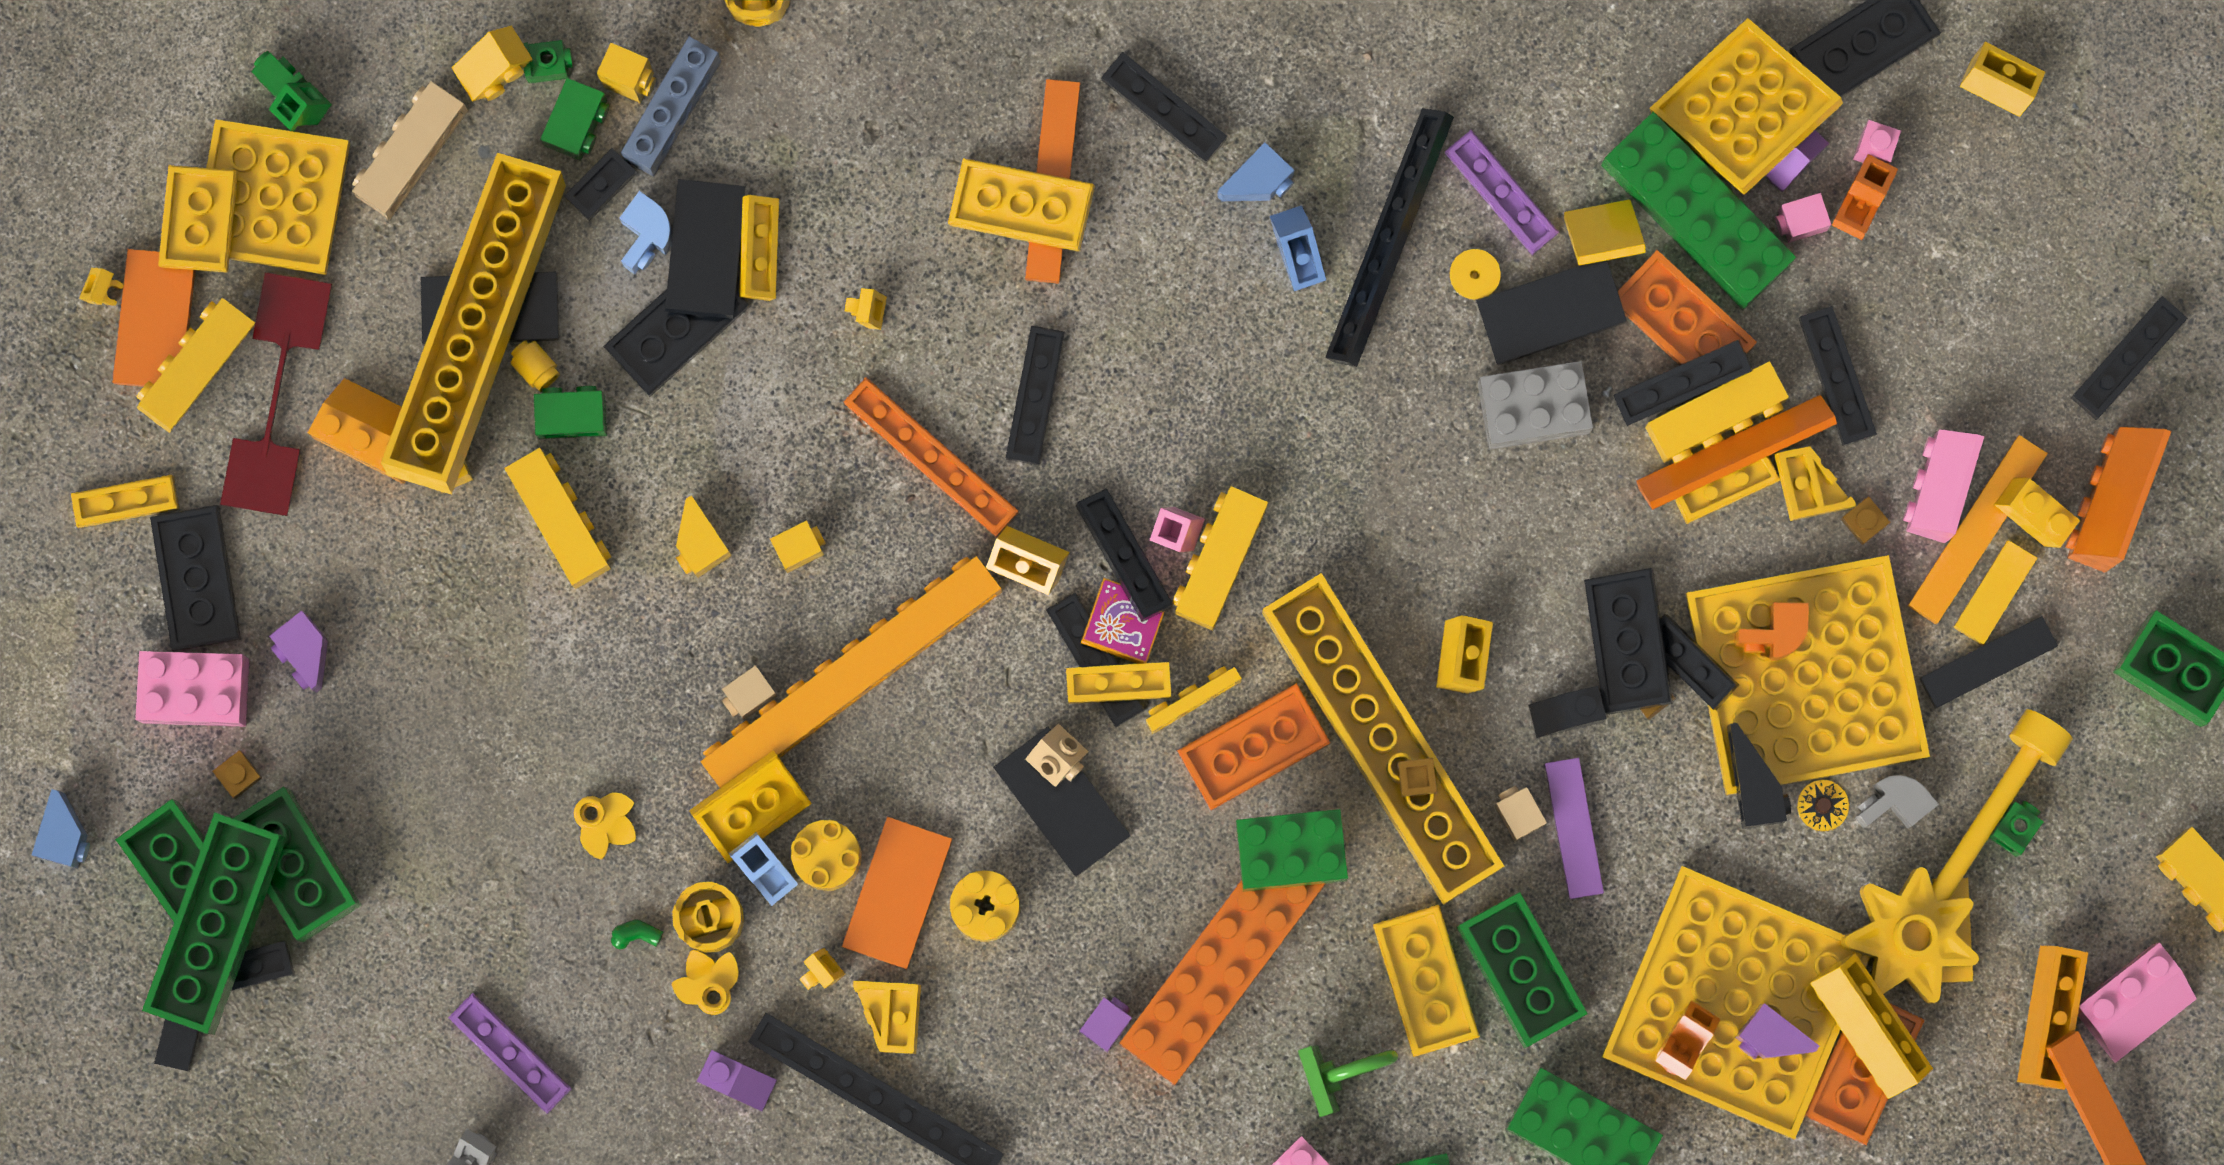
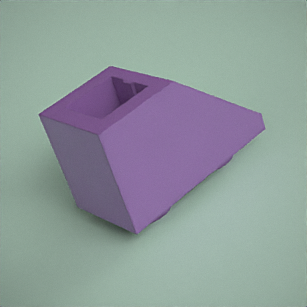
(304, 648)

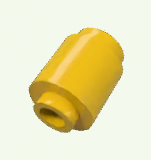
(534, 365)

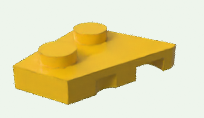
(1809, 485)
(892, 1013)

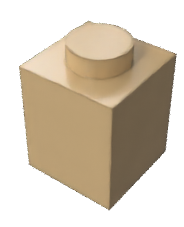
(748, 693)
(1519, 812)

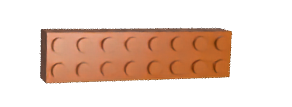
(1214, 976)

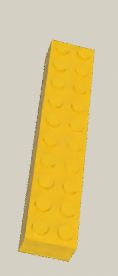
(473, 323)
(1379, 735)

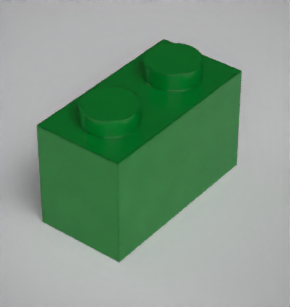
(575, 119)
(570, 413)

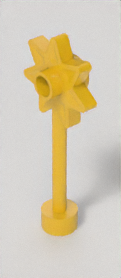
(1916, 930)

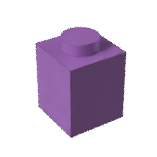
(1107, 1023)

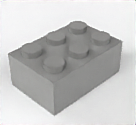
(1535, 405)

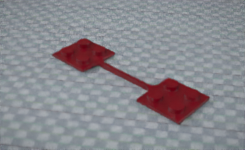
(260, 472)

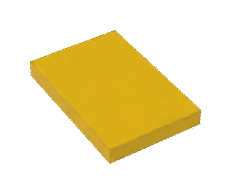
(198, 218)
(750, 803)

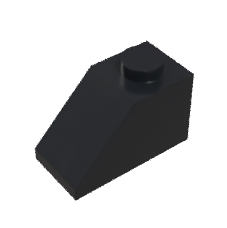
(1567, 712)

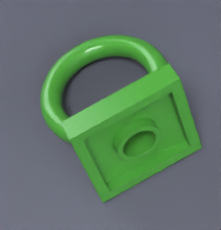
(1326, 1078)

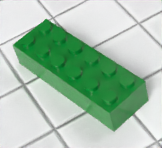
(1698, 211)
(214, 924)

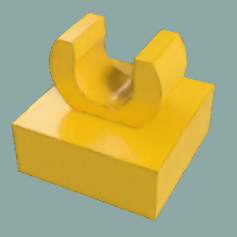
(97, 285)
(867, 309)
(822, 970)

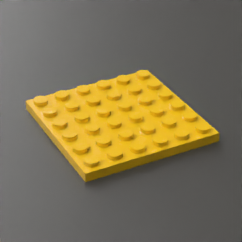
(1835, 701)
(1729, 959)

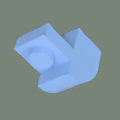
(653, 228)
(763, 868)

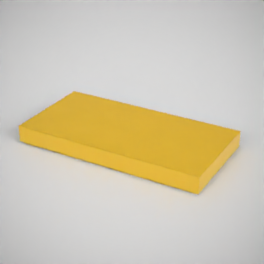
(1021, 204)
(1426, 980)

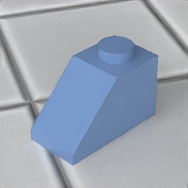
(1258, 178)
(1298, 247)
(61, 833)

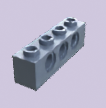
(671, 106)

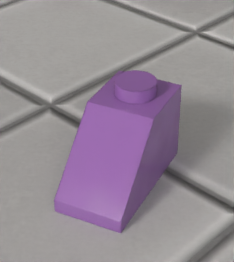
(1772, 1036)
(736, 1080)

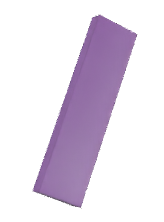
(1501, 192)
(1574, 828)
(510, 1053)

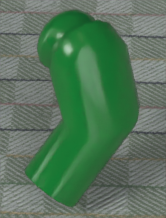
(634, 930)

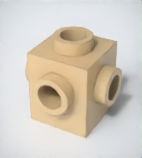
(1057, 756)

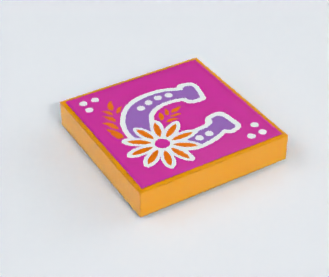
(1116, 626)

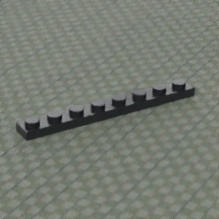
(1389, 237)
(871, 1094)

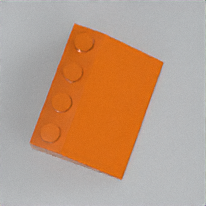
(2116, 496)

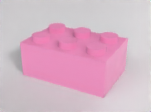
(192, 688)

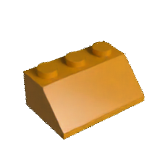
(356, 424)

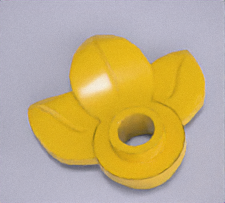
(608, 826)
(705, 977)

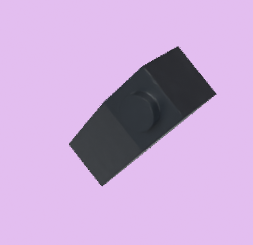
(1757, 789)

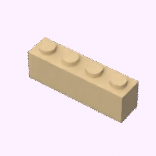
(409, 149)

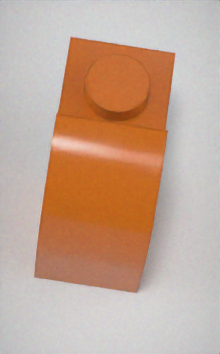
(1864, 196)
(1785, 635)
(1687, 1040)

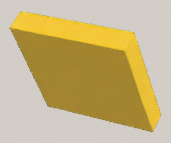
(1604, 232)

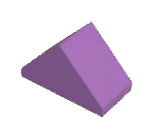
(1796, 161)

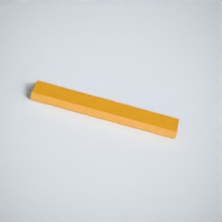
(1974, 533)

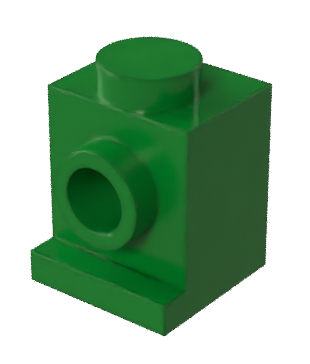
(557, 69)
(275, 73)
(299, 105)
(2008, 836)

